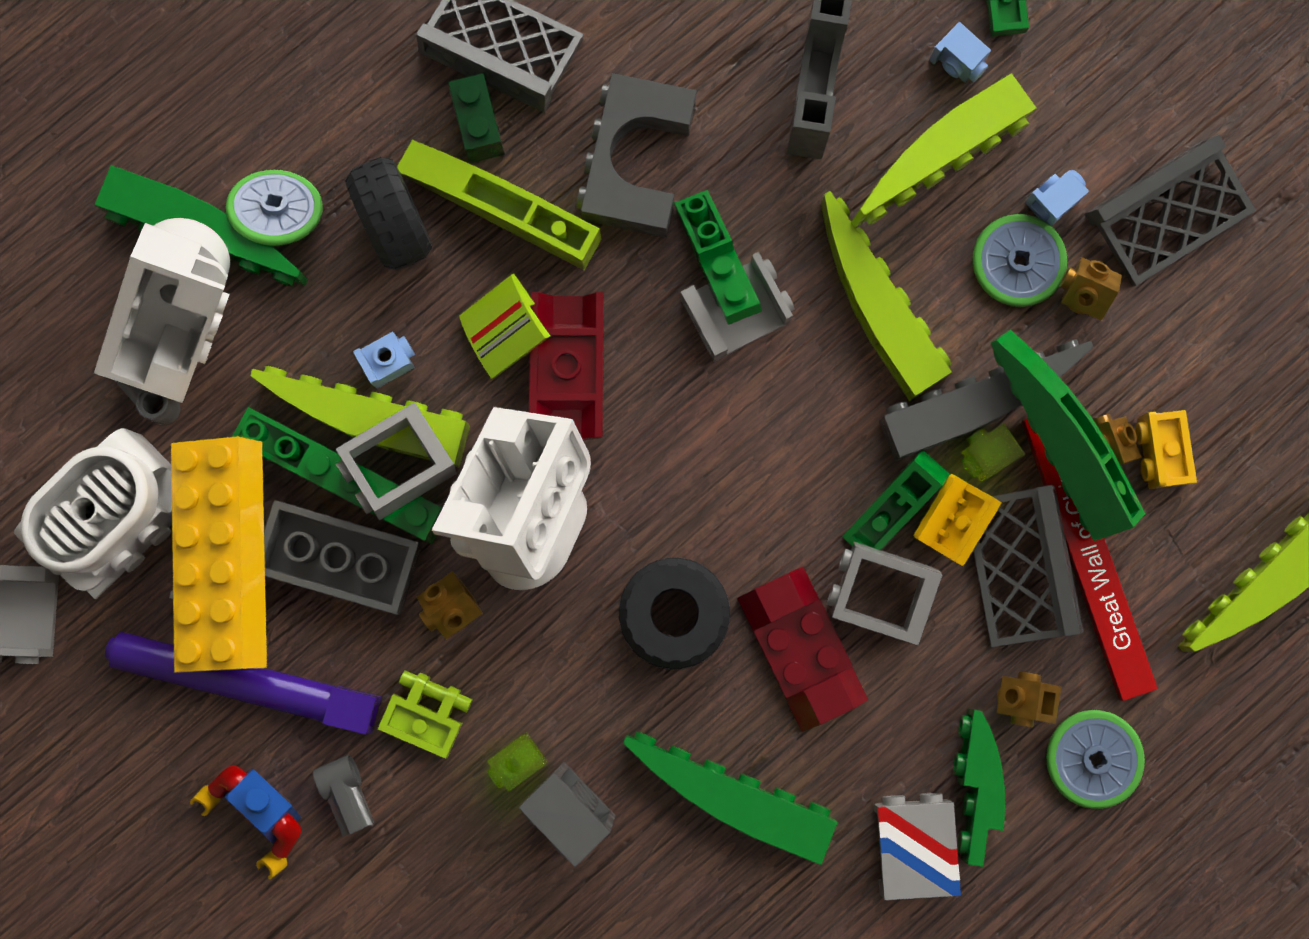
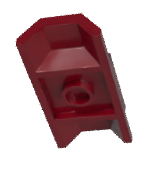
(569, 363)
(802, 649)

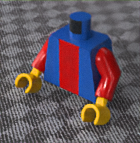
(261, 807)

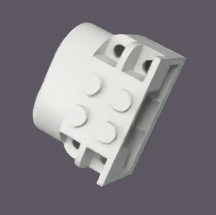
(167, 308)
(519, 510)
(132, 511)

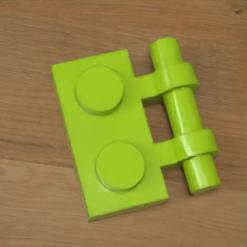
(419, 724)

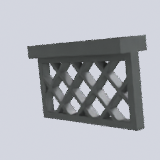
(499, 74)
(1156, 183)
(1057, 569)

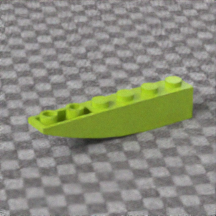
(950, 144)
(502, 203)
(881, 307)
(357, 413)
(1259, 591)

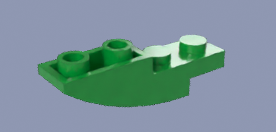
(717, 257)
(981, 770)

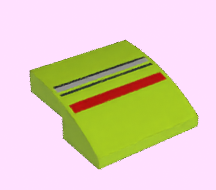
(503, 326)

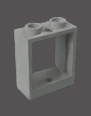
(442, 467)
(920, 604)

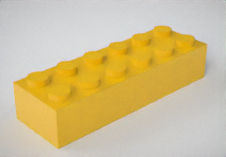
(218, 555)

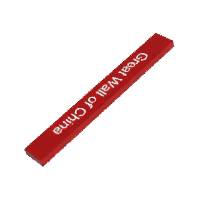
(1100, 590)

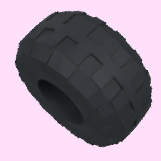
(388, 213)
(711, 606)

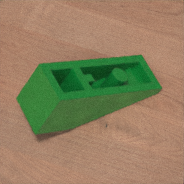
(898, 502)

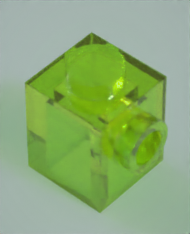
(990, 452)
(516, 762)

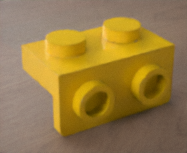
(1166, 449)
(957, 519)

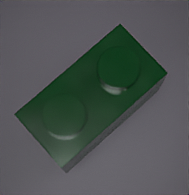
(476, 118)

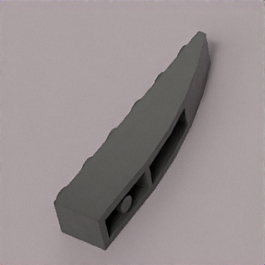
(963, 410)

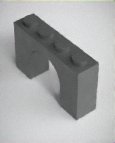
(817, 78)
(632, 106)

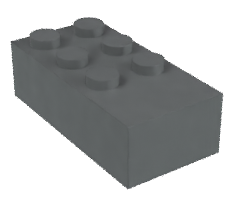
(339, 557)
(568, 814)

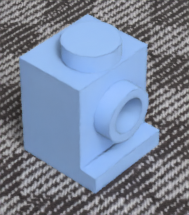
(961, 54)
(1057, 196)
(383, 372)

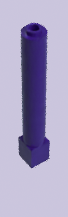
(259, 686)

